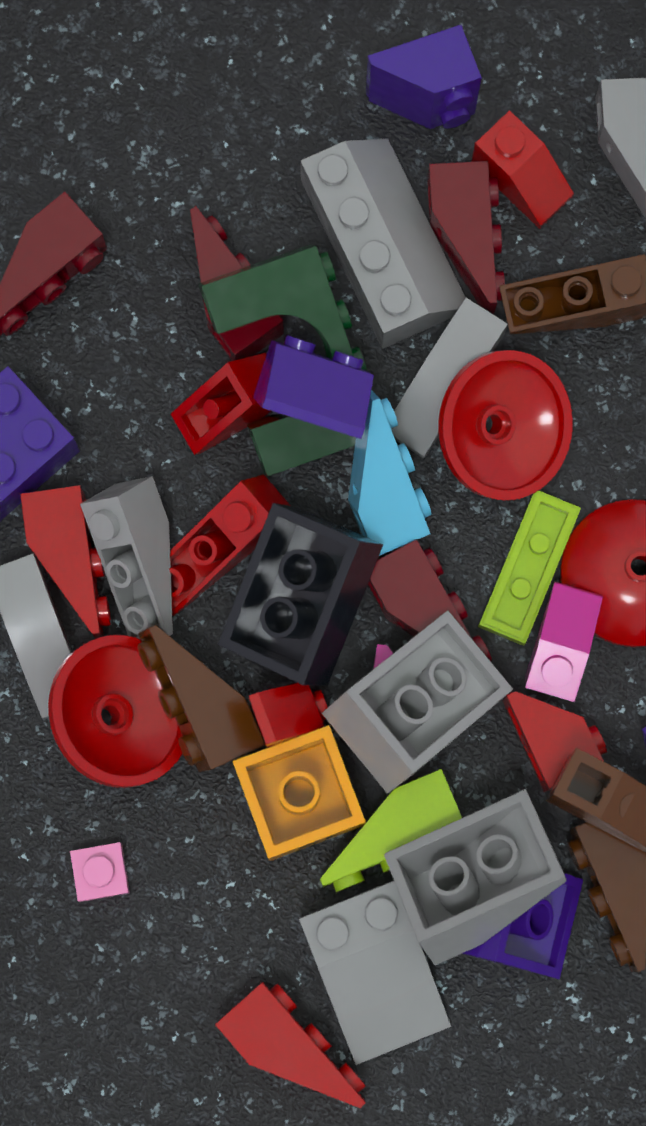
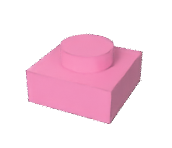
(99, 872)

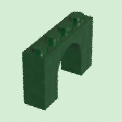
(295, 287)

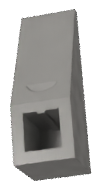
(623, 132)
(134, 551)

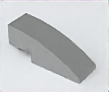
(466, 337)
(33, 626)

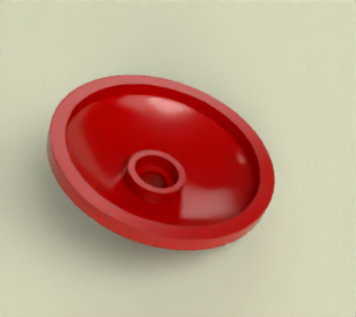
(528, 425)
(600, 562)
(141, 737)

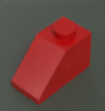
(523, 169)
(221, 405)
(287, 712)
(550, 735)

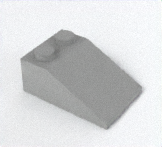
(417, 701)
(475, 876)
(375, 972)

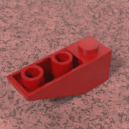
(221, 539)
(64, 547)
(276, 1042)

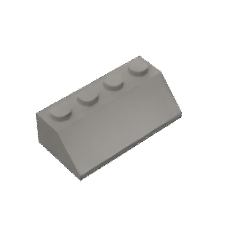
(381, 238)

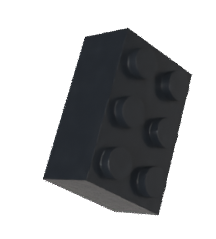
(300, 595)

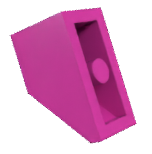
(563, 642)

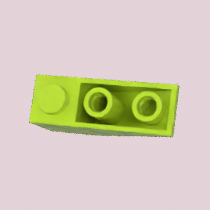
(401, 818)

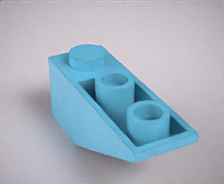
(380, 486)

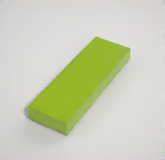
(529, 567)

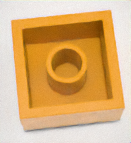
(299, 793)

